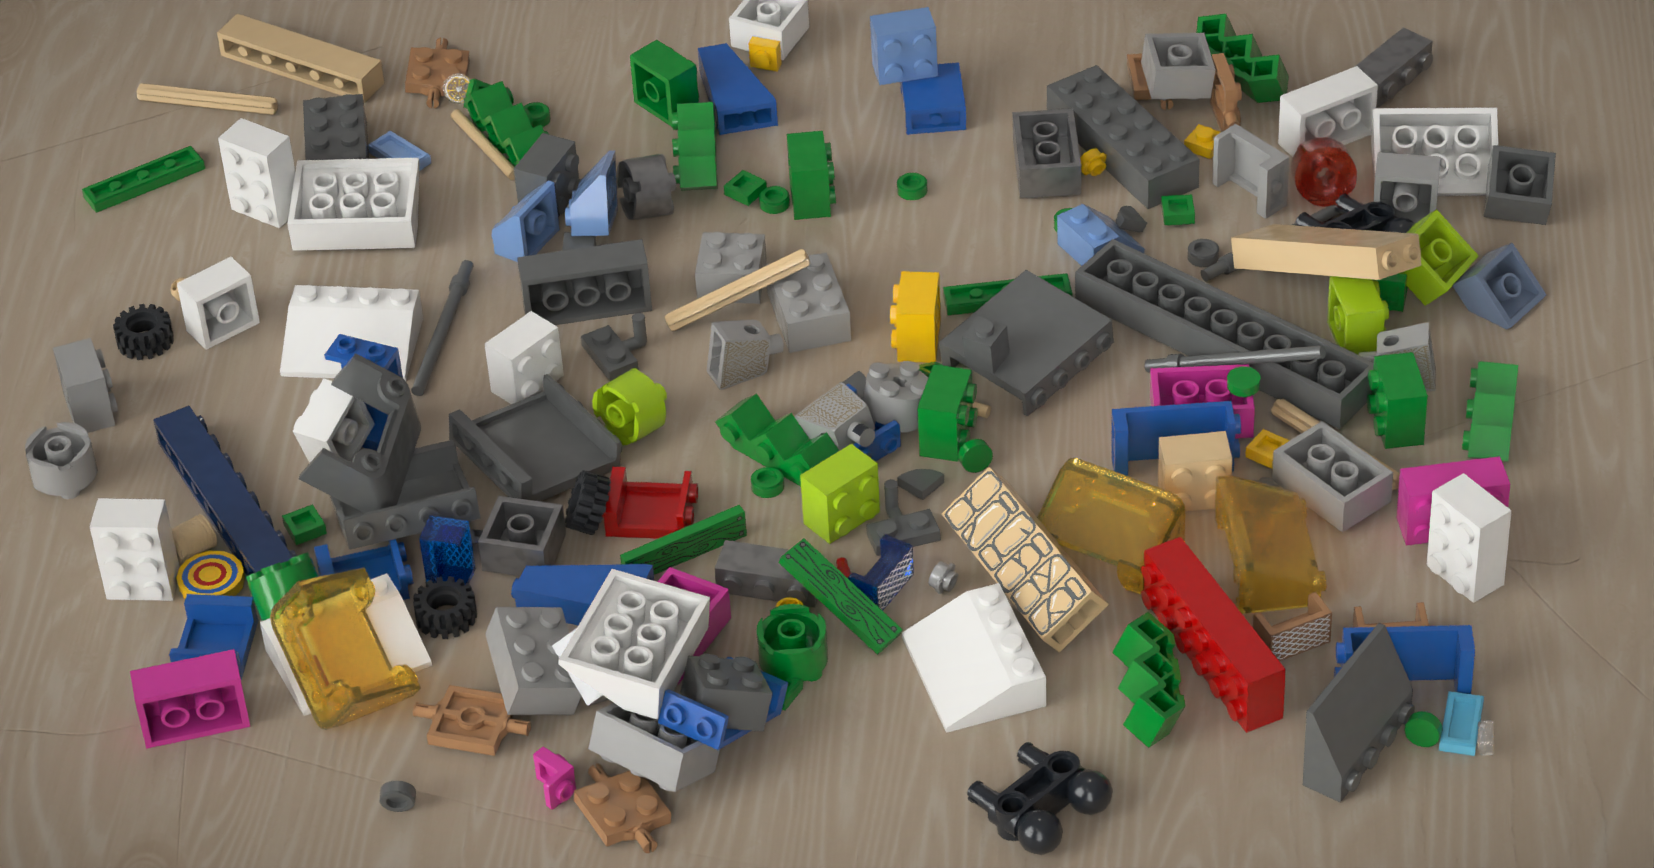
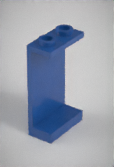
(383, 355)
(1138, 429)
(1423, 651)
(708, 724)

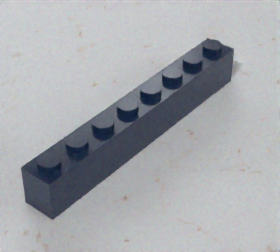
(221, 491)

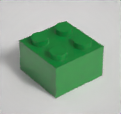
(662, 80)
(810, 175)
(1397, 400)
(946, 412)

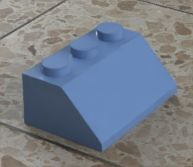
(595, 200)

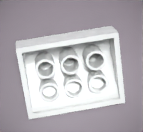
(1455, 134)
(354, 204)
(369, 313)
(391, 625)
(636, 640)
(976, 660)

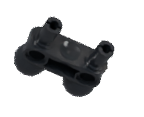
(1360, 216)
(1030, 804)

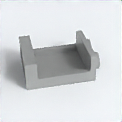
(1253, 166)

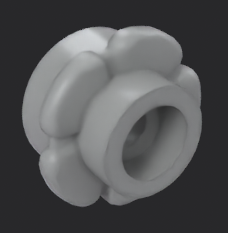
(943, 577)

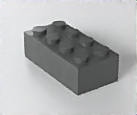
(335, 128)
(586, 282)

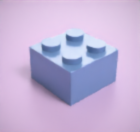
(904, 46)

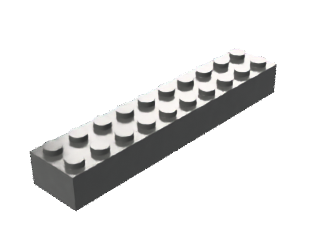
(1209, 321)

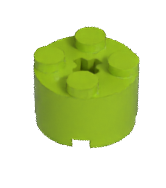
(631, 406)

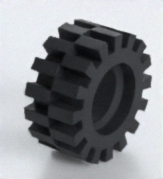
(130, 324)
(587, 502)
(449, 620)

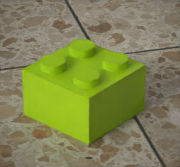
(1443, 258)
(1356, 313)
(840, 493)

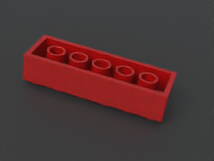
(1213, 635)

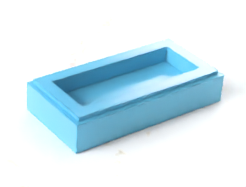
(1461, 723)

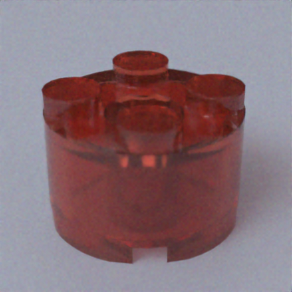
(1311, 159)

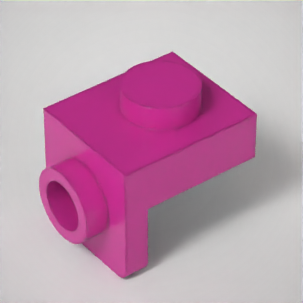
(556, 775)

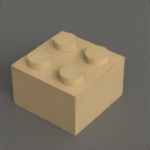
(1191, 465)

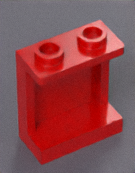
(648, 507)

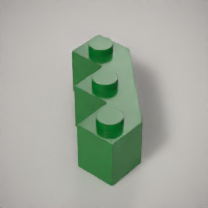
(1259, 76)
(506, 124)
(695, 146)
(1491, 410)
(773, 442)
(1151, 679)

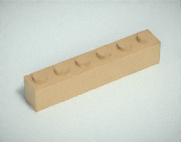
(300, 57)

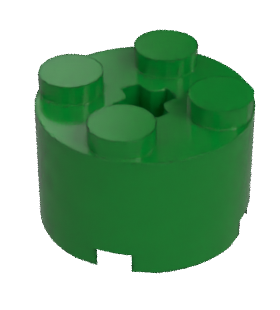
(276, 580)
(792, 643)

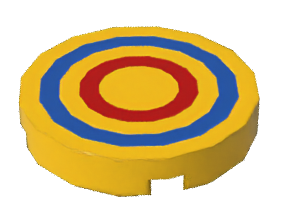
(211, 574)

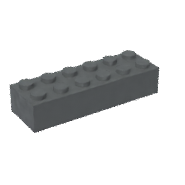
(1136, 145)

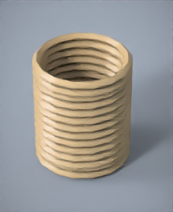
(193, 537)

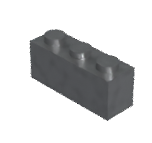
(1397, 63)
(756, 573)

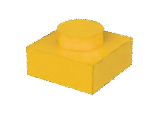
(765, 54)
(1201, 141)
(1262, 447)

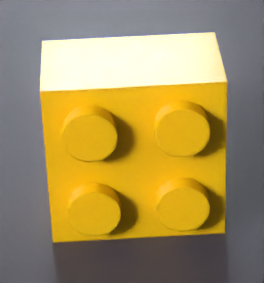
(916, 316)

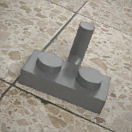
(610, 352)
(912, 528)

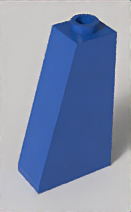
(737, 94)
(568, 586)

